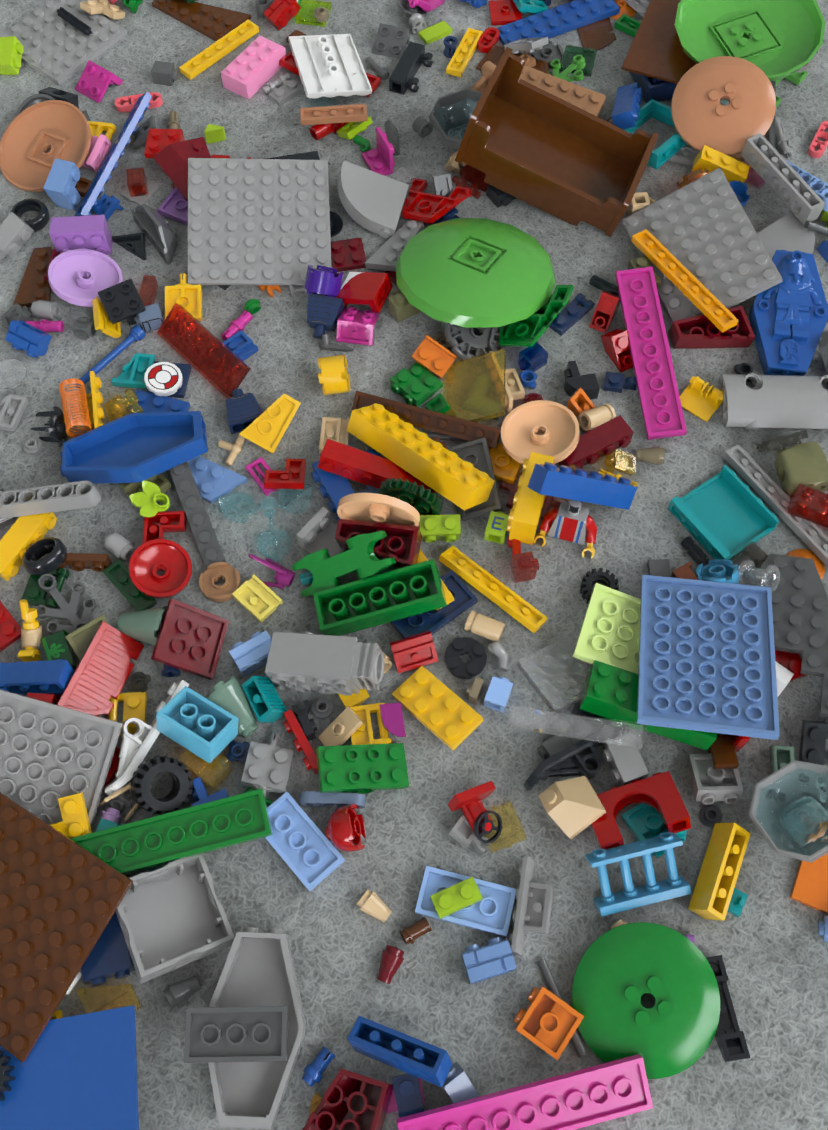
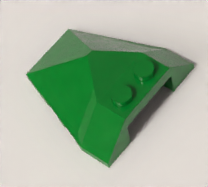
(528, 331)

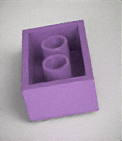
(81, 233)

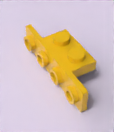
(94, 402)

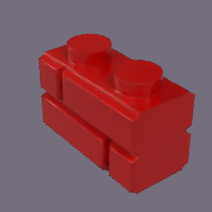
(281, 12)

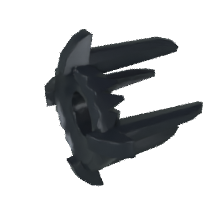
(56, 420)

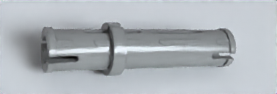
(782, 142)

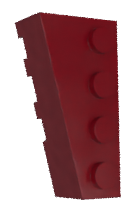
(701, 333)
(401, 541)

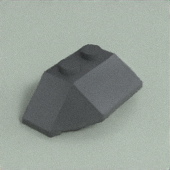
(156, 230)

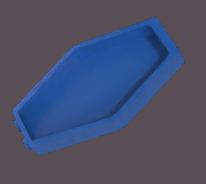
(790, 316)
(134, 447)

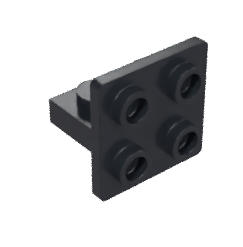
(122, 302)

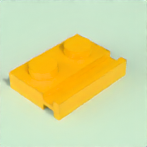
(102, 321)

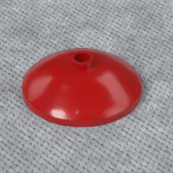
(160, 556)

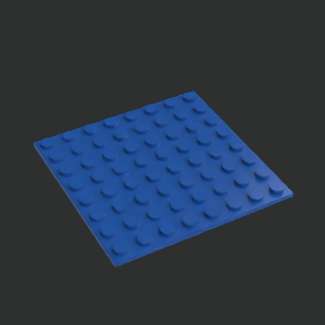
(77, 1076)

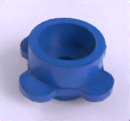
(528, 375)

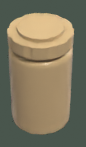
(595, 417)
(484, 626)

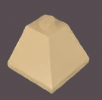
(572, 805)

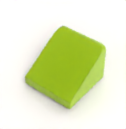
(214, 133)

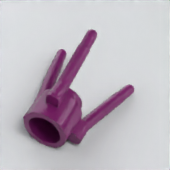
(283, 575)

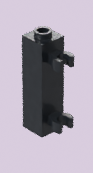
(407, 67)

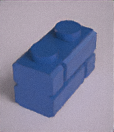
(28, 338)

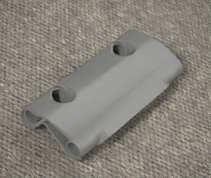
(775, 402)

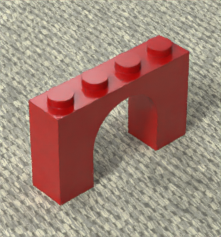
(655, 791)

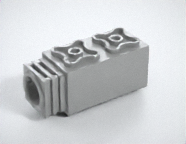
(323, 663)

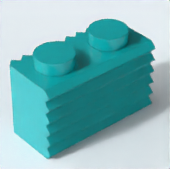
(263, 699)

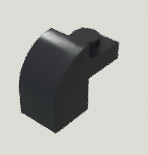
(574, 380)

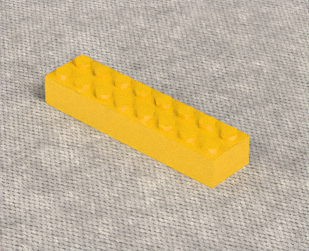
(420, 456)

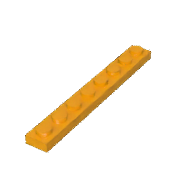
(684, 280)

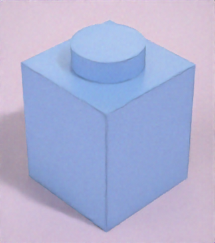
(498, 694)

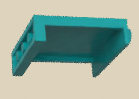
(724, 515)

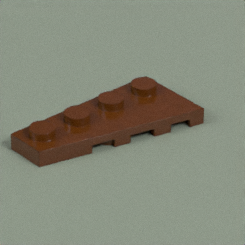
(33, 284)

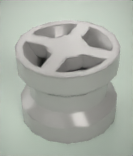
(417, 23)

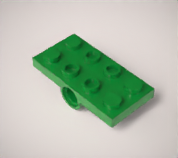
(362, 768)

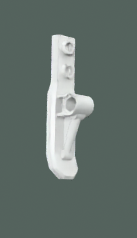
(136, 746)

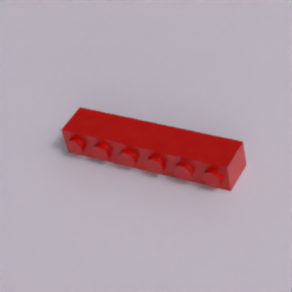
(361, 465)

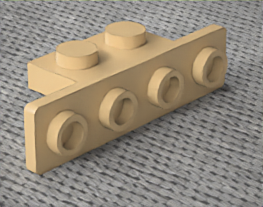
(513, 388)

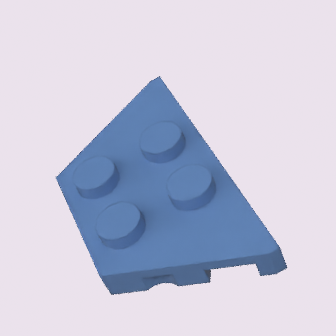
(214, 479)

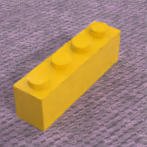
(20, 537)
(719, 871)

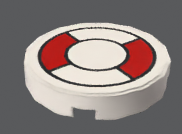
(163, 378)

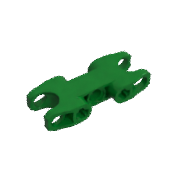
(358, 558)

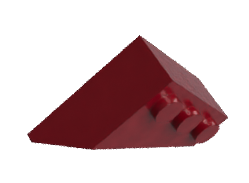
(175, 161)
(352, 1104)

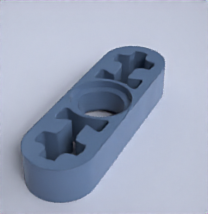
(318, 799)

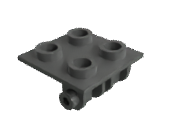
(391, 41)

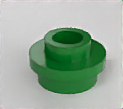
(252, 306)

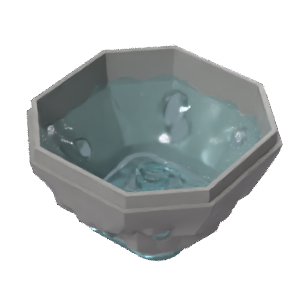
(782, 802)

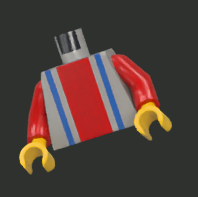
(569, 523)

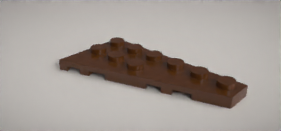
(204, 18)

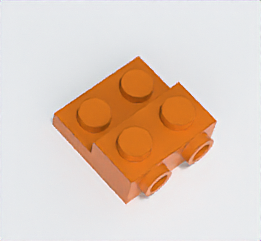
(547, 1021)

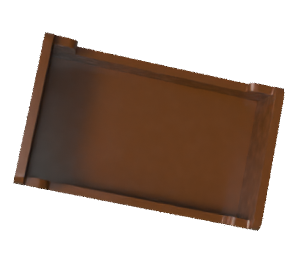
(553, 151)

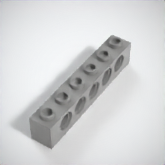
(782, 178)

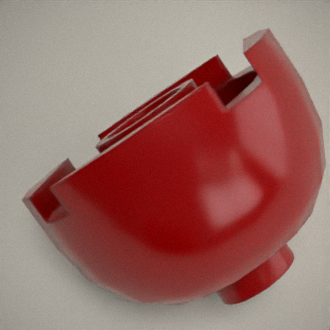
(346, 828)

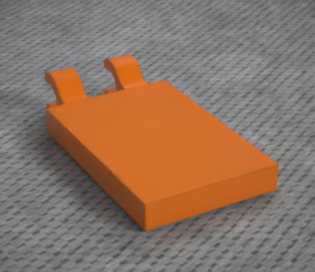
(812, 884)

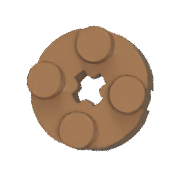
(210, 577)

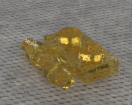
(118, 405)

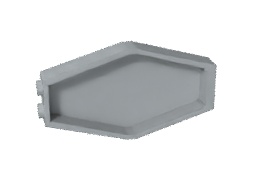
(257, 974)

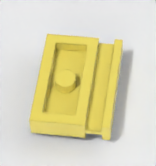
(257, 598)

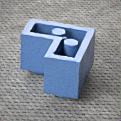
(61, 184)

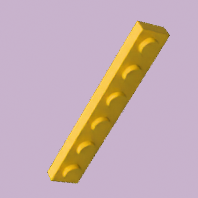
(219, 49)
(493, 589)

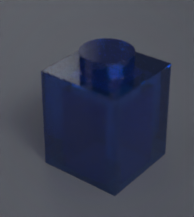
(532, 358)

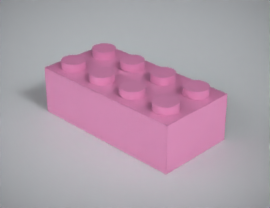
(253, 67)

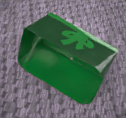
(56, 647)

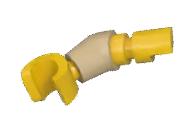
(30, 634)

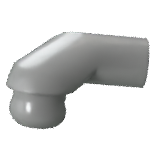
(501, 653)

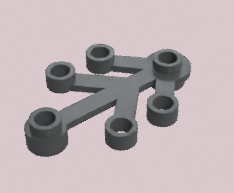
(67, 611)

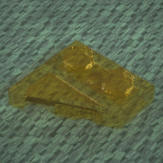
(108, 997)

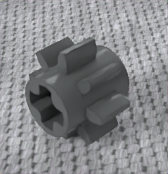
(84, 328)

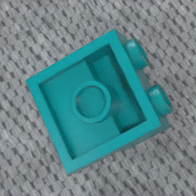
(647, 823)

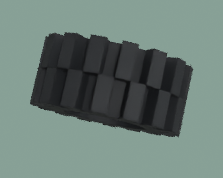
(593, 577)

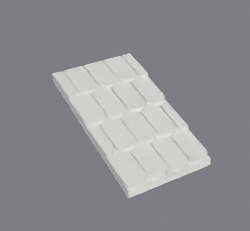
(329, 66)

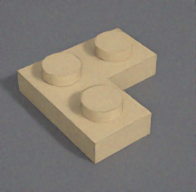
(104, 7)

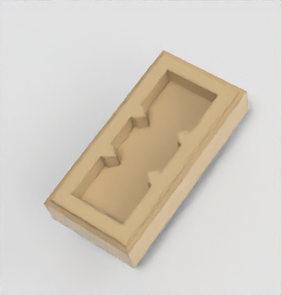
(341, 728)

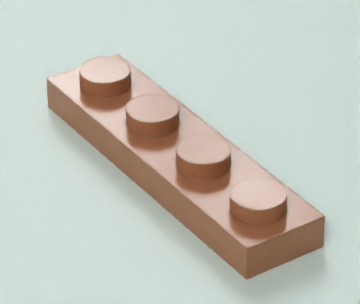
(333, 114)

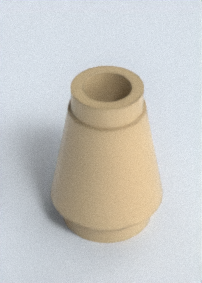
(373, 905)

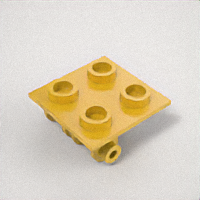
(701, 398)

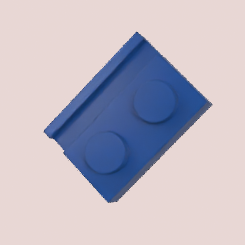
(241, 345)

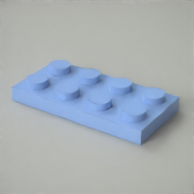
(301, 843)
(489, 915)

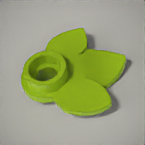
(147, 500)

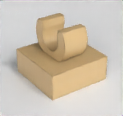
(452, 164)

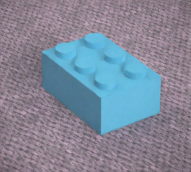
(197, 724)

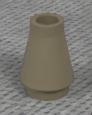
(651, 455)

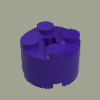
(323, 281)

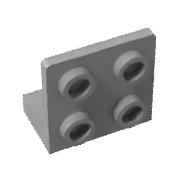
(319, 534)

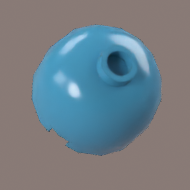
(718, 571)

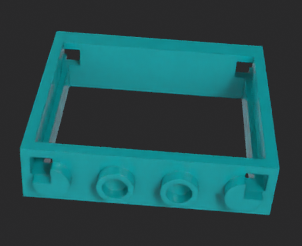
(673, 145)

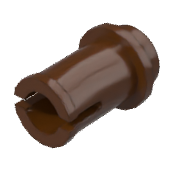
(415, 931)

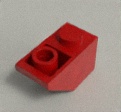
(605, 312)
(617, 348)

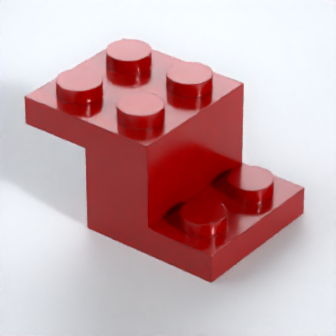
(160, 138)

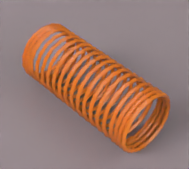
(76, 403)

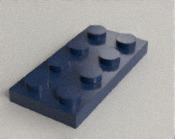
(433, 619)

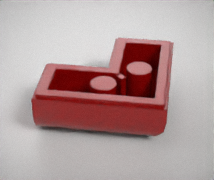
(163, 523)

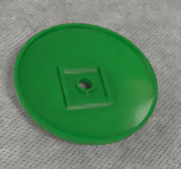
(640, 961)

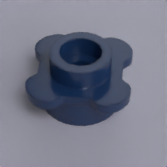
(238, 757)

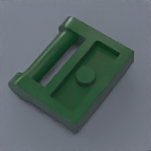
(34, 593)

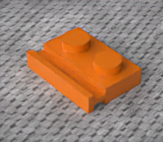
(433, 357)

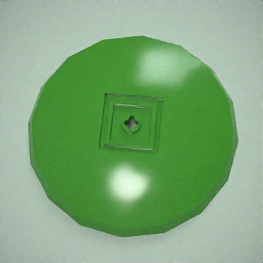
(768, 33)
(475, 273)

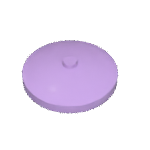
(81, 274)

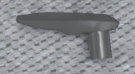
(326, 345)

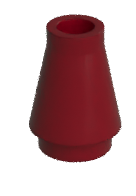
(389, 964)

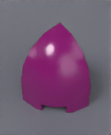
(393, 718)

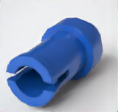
(314, 1071)

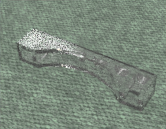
(577, 726)

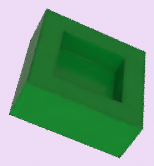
(438, 404)

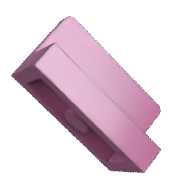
(97, 152)

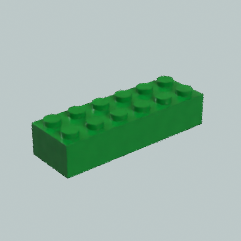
(380, 599)
(614, 695)

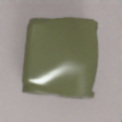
(802, 465)

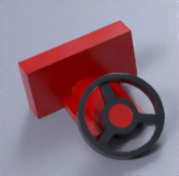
(475, 812)

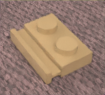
(334, 430)

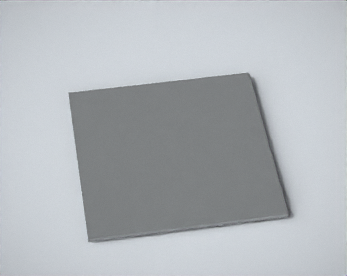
(257, 220)

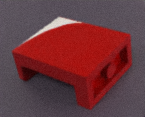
(366, 289)

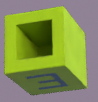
(496, 527)

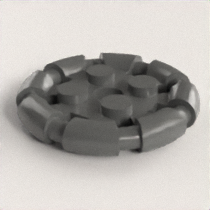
(469, 340)

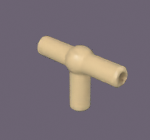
(234, 449)

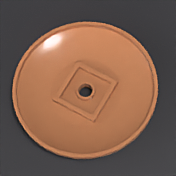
(725, 128)
(35, 130)

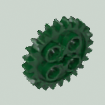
(418, 497)

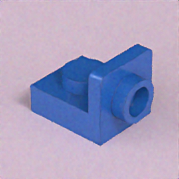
(107, 205)

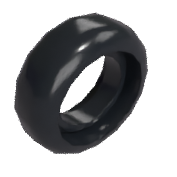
(33, 204)
(56, 556)

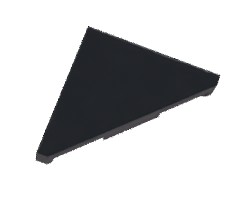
(133, 243)

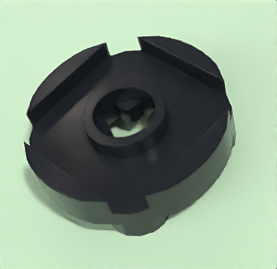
(472, 667)

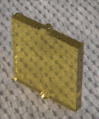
(511, 828)

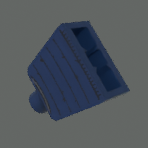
(323, 313)
(241, 410)

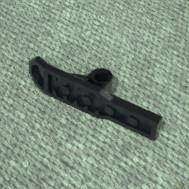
(568, 763)

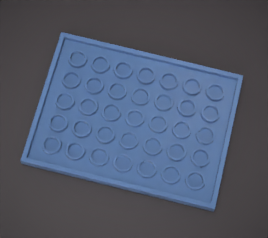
(707, 657)

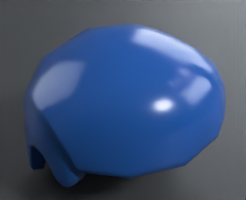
(740, 191)

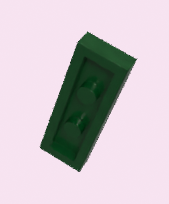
(120, 578)

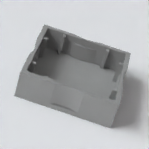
(172, 918)

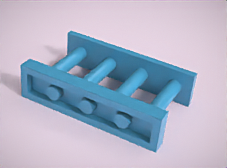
(652, 891)

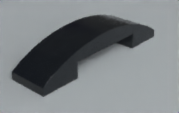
(728, 1034)

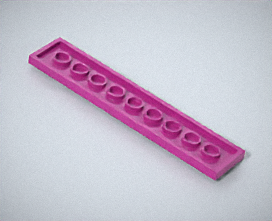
(650, 353)
(548, 1104)

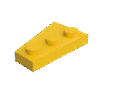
(272, 423)

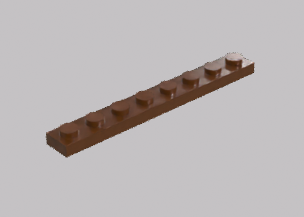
(432, 420)

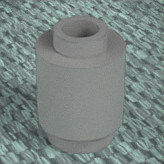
(45, 309)
(119, 546)

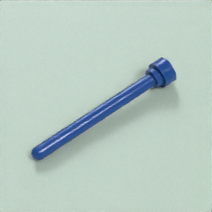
(135, 335)

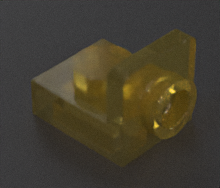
(621, 461)

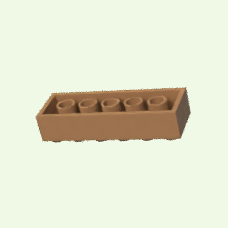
(577, 95)

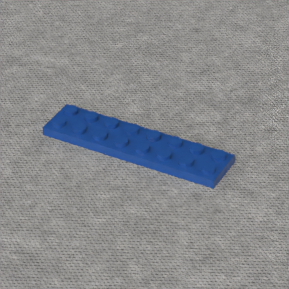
(558, 20)

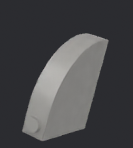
(371, 198)
(787, 234)

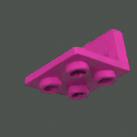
(95, 81)
(381, 158)
(356, 326)

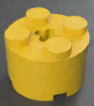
(334, 374)

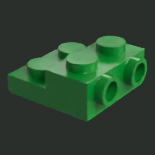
(415, 384)

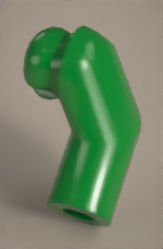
(364, 143)

